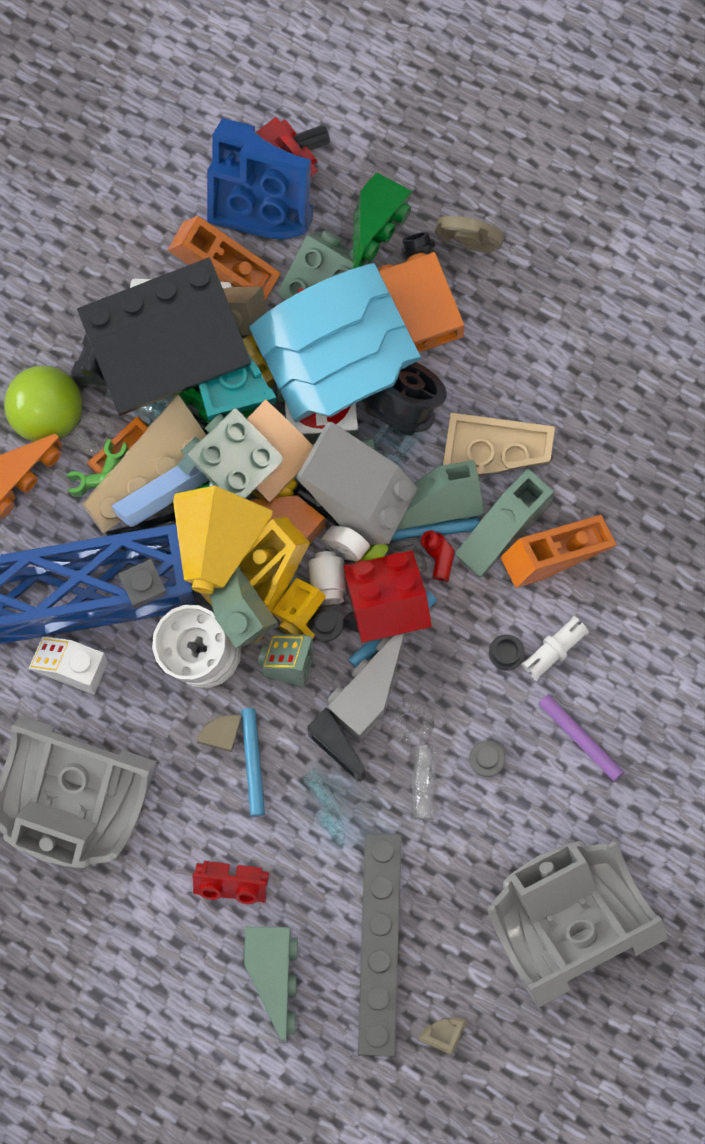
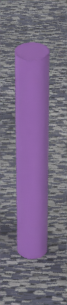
(586, 743)

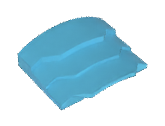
(335, 343)

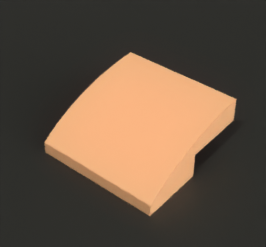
(286, 441)

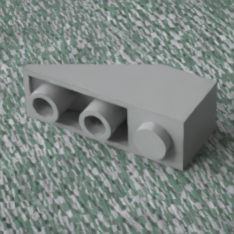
(366, 697)

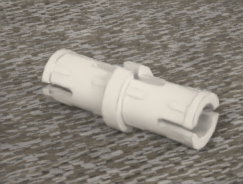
(555, 648)

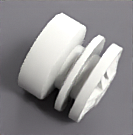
(176, 645)

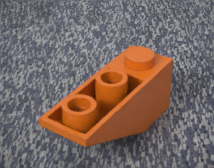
(16, 468)

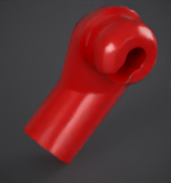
(441, 552)

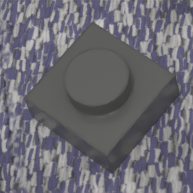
(142, 583)

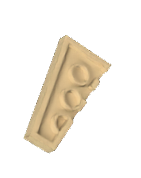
(146, 460)

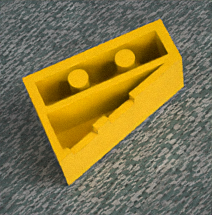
(273, 561)

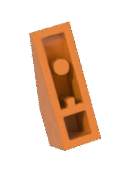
(231, 261)
(555, 550)

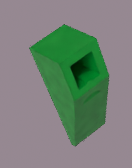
(376, 214)

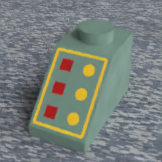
(287, 658)

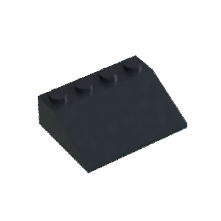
(164, 336)

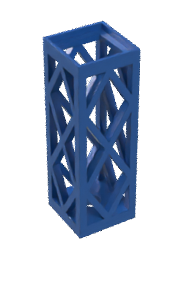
(88, 557)

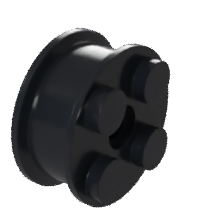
(410, 401)

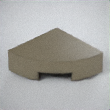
(220, 732)
(443, 1034)

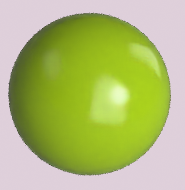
(43, 403)

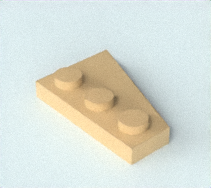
(497, 443)

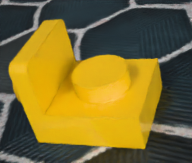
(298, 607)

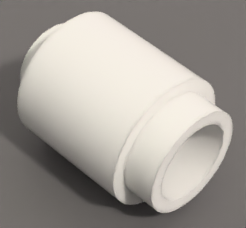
(328, 575)

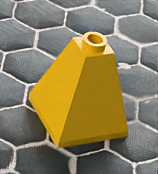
(215, 534)

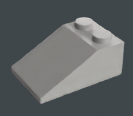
(357, 485)

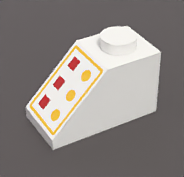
(69, 663)

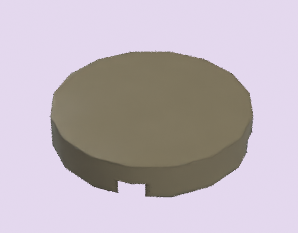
(471, 232)

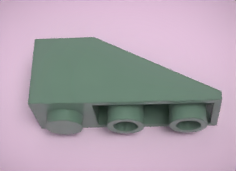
(445, 495)
(505, 522)
(268, 965)

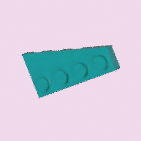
(239, 389)

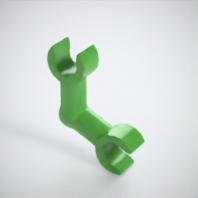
(93, 480)

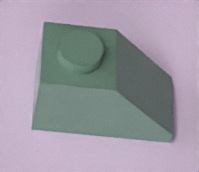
(241, 611)

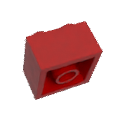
(387, 596)

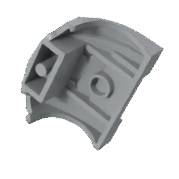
(69, 797)
(570, 916)

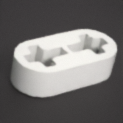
(345, 543)

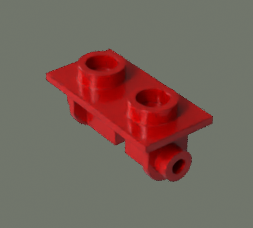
(213, 881)

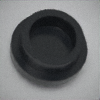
(417, 244)
(326, 624)
(506, 652)

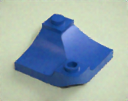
(257, 184)

